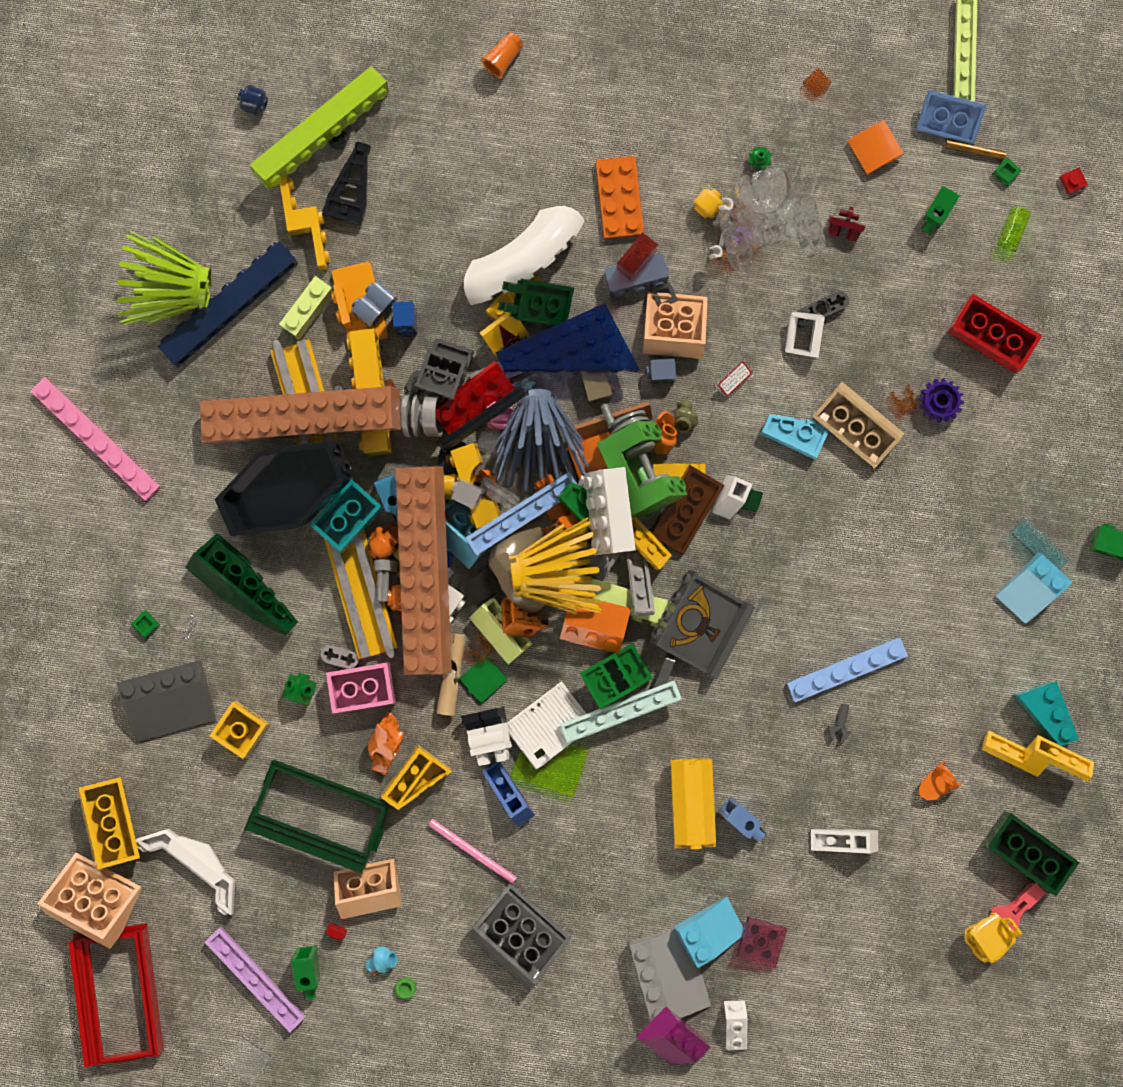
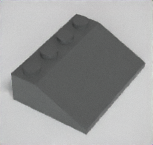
(167, 700)
(519, 936)

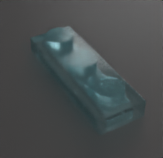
(1037, 542)

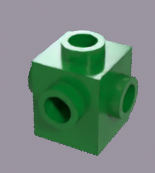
(299, 688)

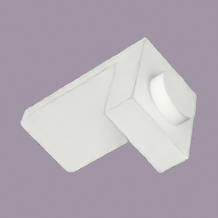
(736, 1025)

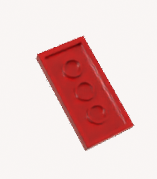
(473, 398)

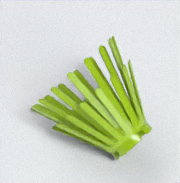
(180, 283)

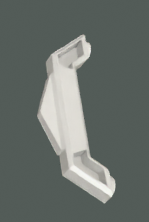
(199, 859)

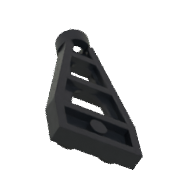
(343, 209)

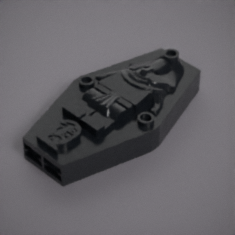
(284, 487)

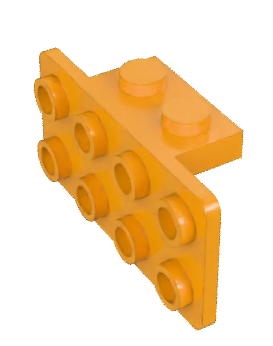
(349, 285)

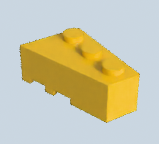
(414, 776)

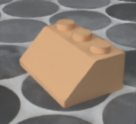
(367, 893)

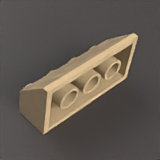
(858, 425)

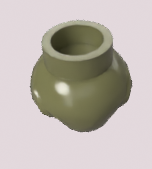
(684, 417)

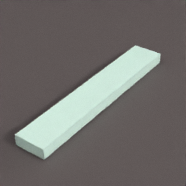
(620, 712)

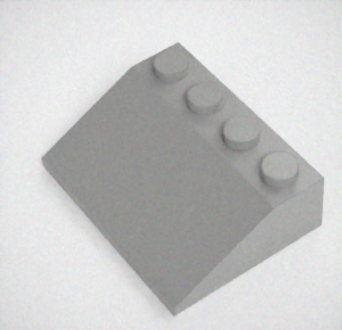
(668, 975)

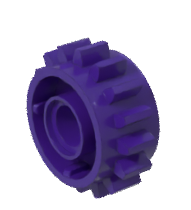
(931, 406)

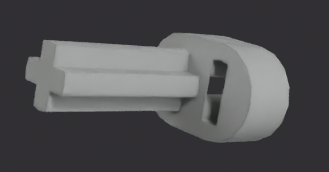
(383, 569)

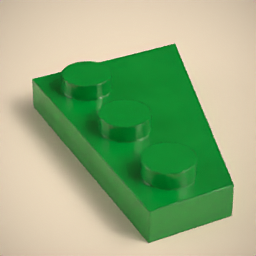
(574, 499)

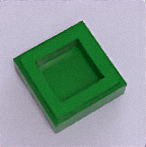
(1006, 172)
(145, 624)

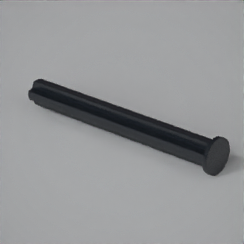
(481, 419)

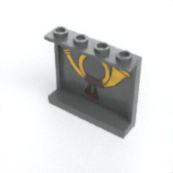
(702, 624)

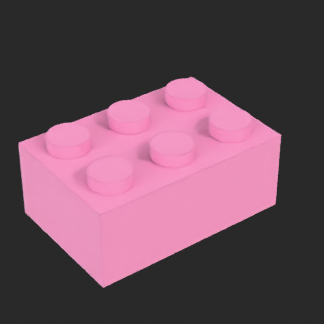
(360, 688)

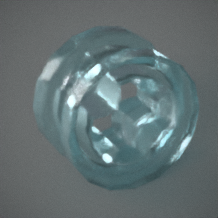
(527, 384)

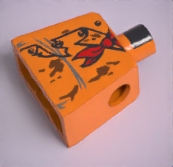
(520, 623)

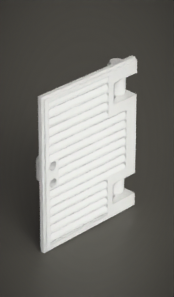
(541, 727)

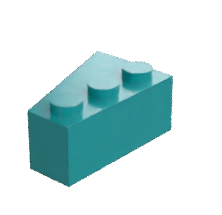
(1048, 710)

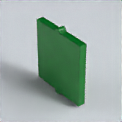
(483, 679)

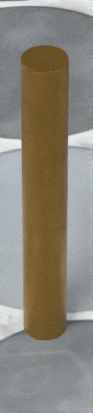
(975, 149)

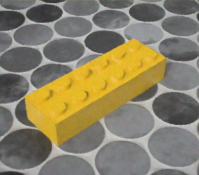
(368, 374)

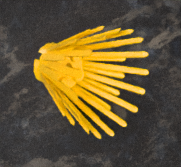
(536, 574)

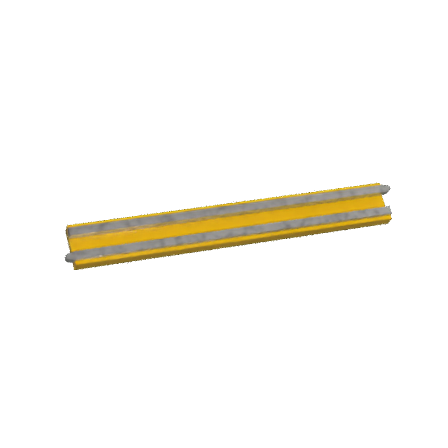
(354, 568)

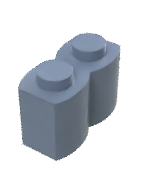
(374, 304)

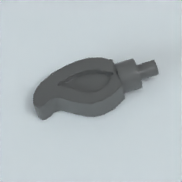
(411, 383)

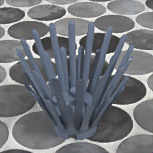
(538, 418)

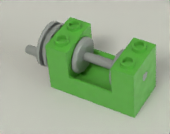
(627, 447)

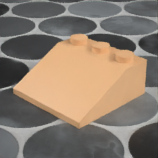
(675, 327)

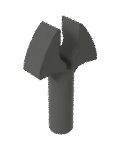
(840, 724)

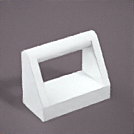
(815, 336)

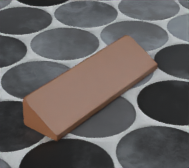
(599, 425)

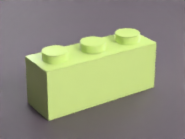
(307, 308)
(489, 622)

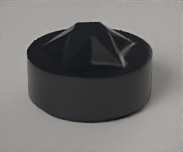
(339, 142)

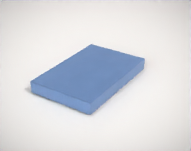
(951, 117)

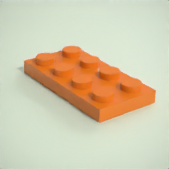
(619, 197)

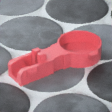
(1024, 901)

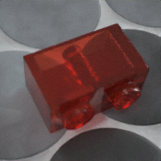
(637, 256)

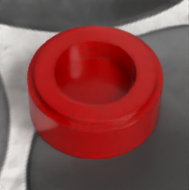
(336, 931)

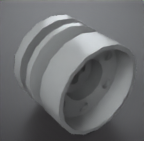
(420, 416)

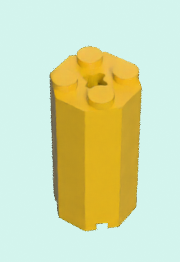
(693, 803)

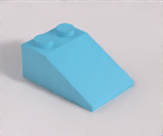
(1033, 588)
(709, 932)

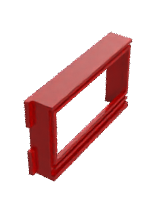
(87, 1003)

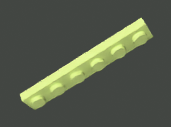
(965, 49)

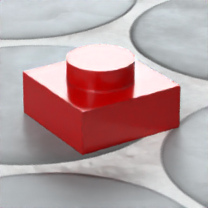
(1073, 181)

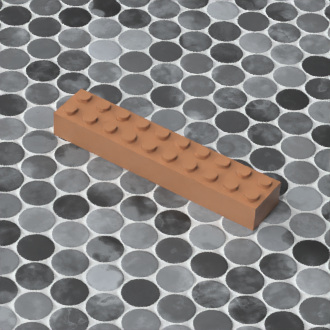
(301, 415)
(423, 570)

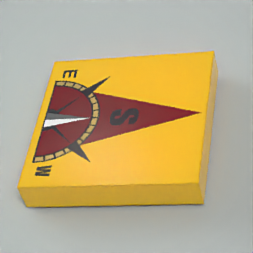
(504, 333)

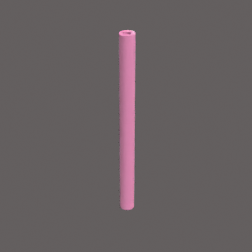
(472, 851)

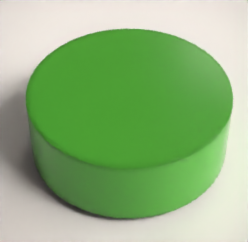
(405, 988)

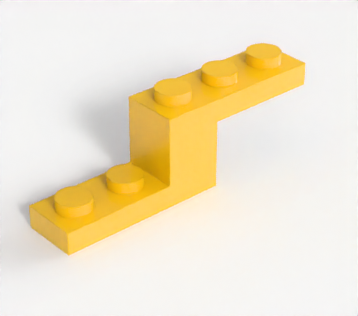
(304, 221)
(649, 546)
(1038, 756)

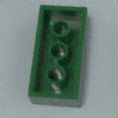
(1030, 853)

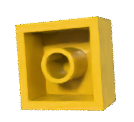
(240, 729)

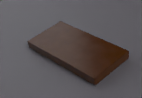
(683, 518)

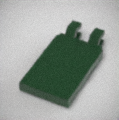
(538, 301)

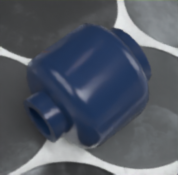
(252, 99)

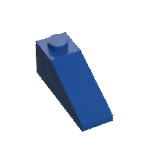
(508, 793)

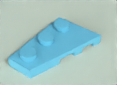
(800, 435)

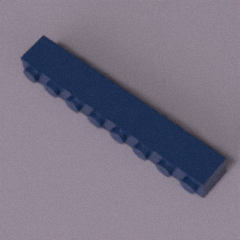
(227, 304)

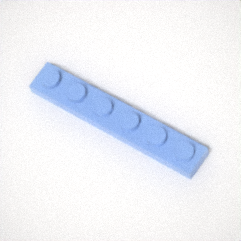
(518, 515)
(847, 669)

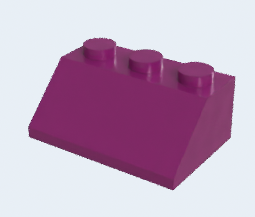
(673, 1039)

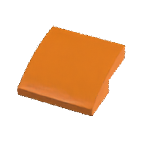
(875, 147)
(592, 454)

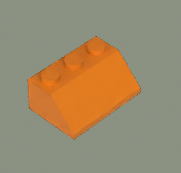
(596, 629)

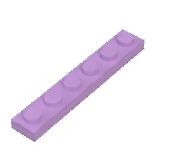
(255, 979)

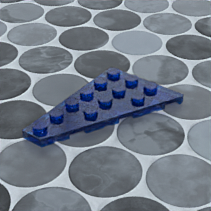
(578, 344)

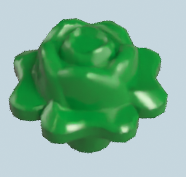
(760, 157)

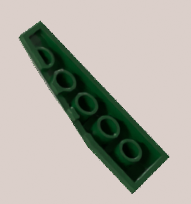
(234, 580)

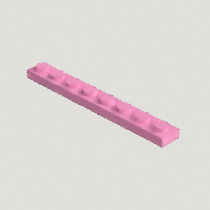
(95, 439)

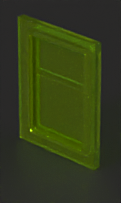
(558, 774)

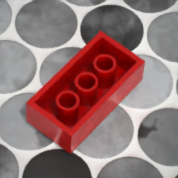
(1012, 339)

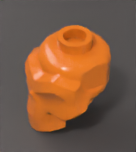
(668, 433)
(383, 541)

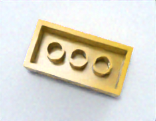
(108, 823)

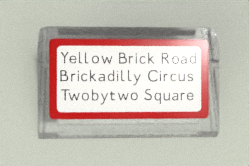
(734, 379)

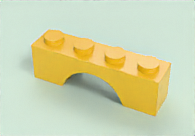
(467, 461)

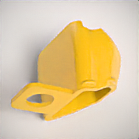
(991, 937)

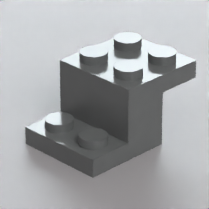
(444, 369)

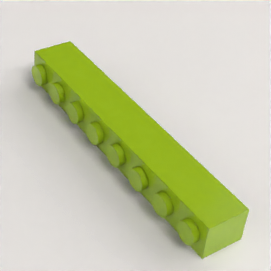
(319, 128)

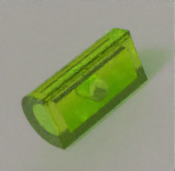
(1014, 228)

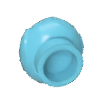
(382, 960)

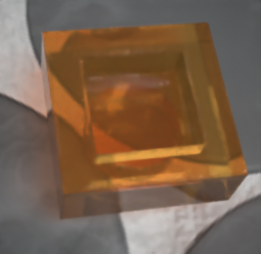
(817, 82)

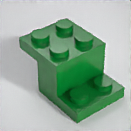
(616, 676)

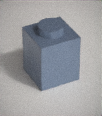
(661, 371)

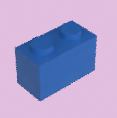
(405, 318)

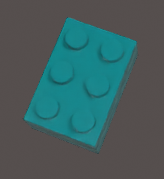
(346, 516)

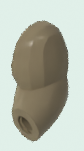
(500, 563)

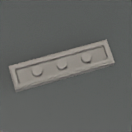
(639, 584)

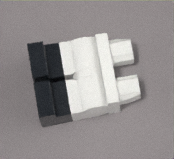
(488, 733)

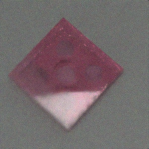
(761, 942)

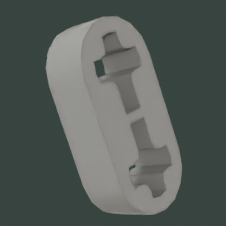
(338, 661)

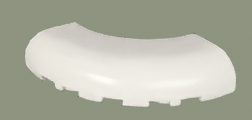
(523, 255)

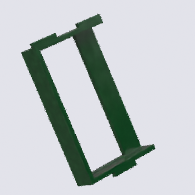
(310, 842)

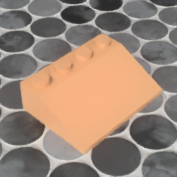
(91, 900)

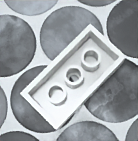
(609, 511)

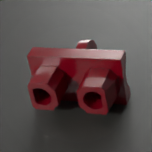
(854, 228)

